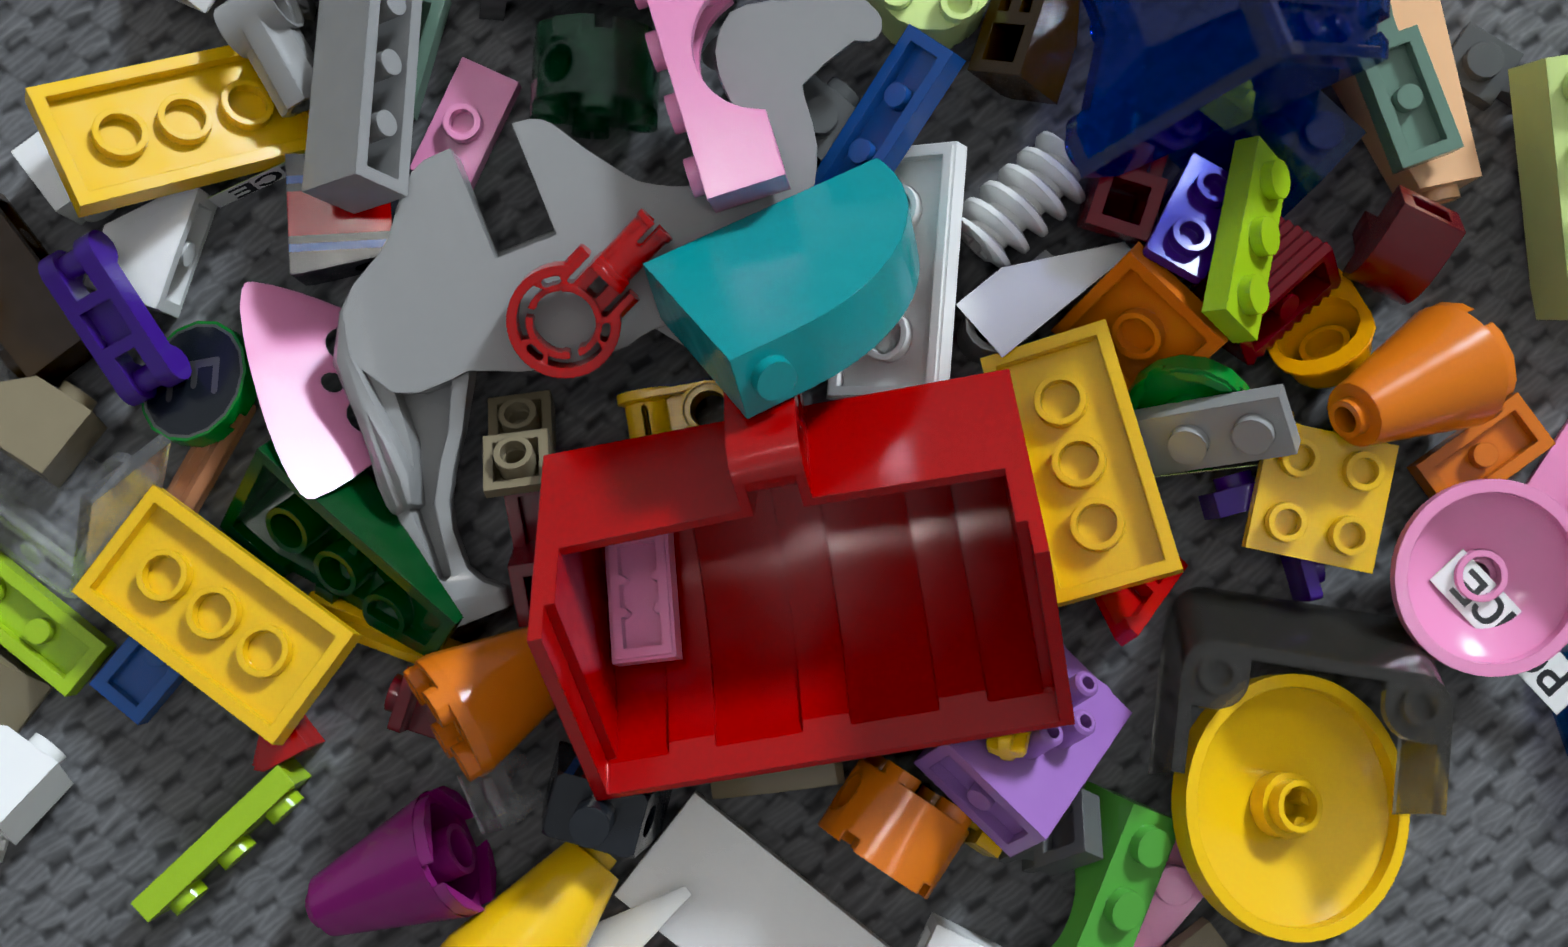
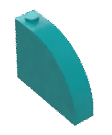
(793, 287)

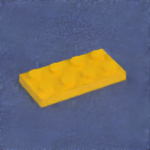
(161, 128)
(1089, 465)
(217, 615)

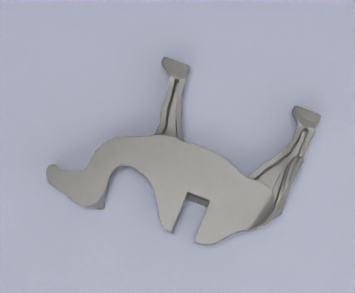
(441, 290)

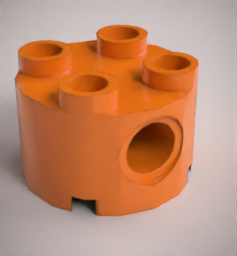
(893, 827)

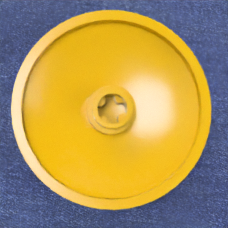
(1290, 809)

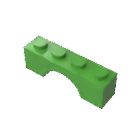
(1119, 888)

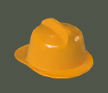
(1328, 340)

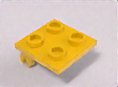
(1322, 501)

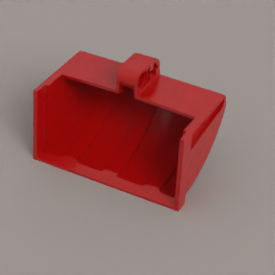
(840, 585)

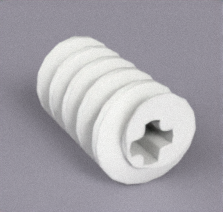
(1020, 199)

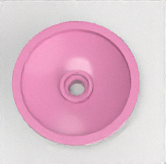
(1522, 547)

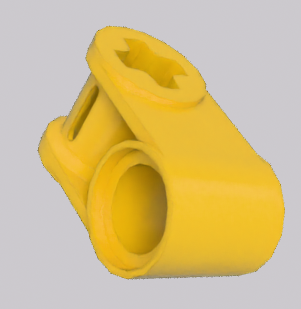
(667, 406)

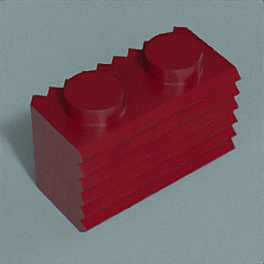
(1298, 280)

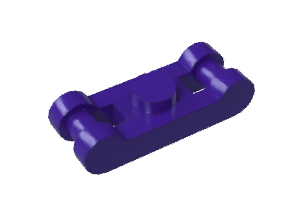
(112, 319)

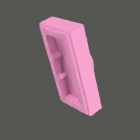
(470, 117)
(643, 601)

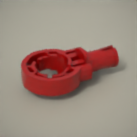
(616, 266)

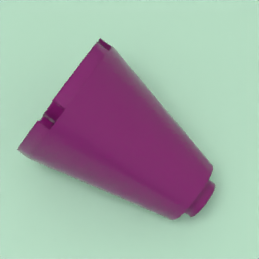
(406, 871)

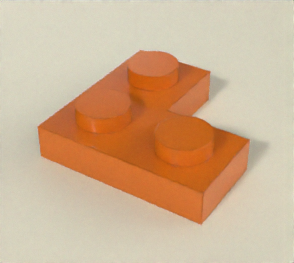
(1484, 451)

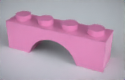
(731, 144)

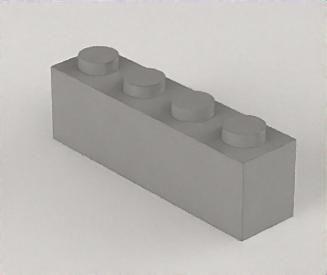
(362, 102)

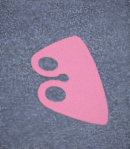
(287, 359)

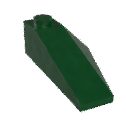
(346, 548)

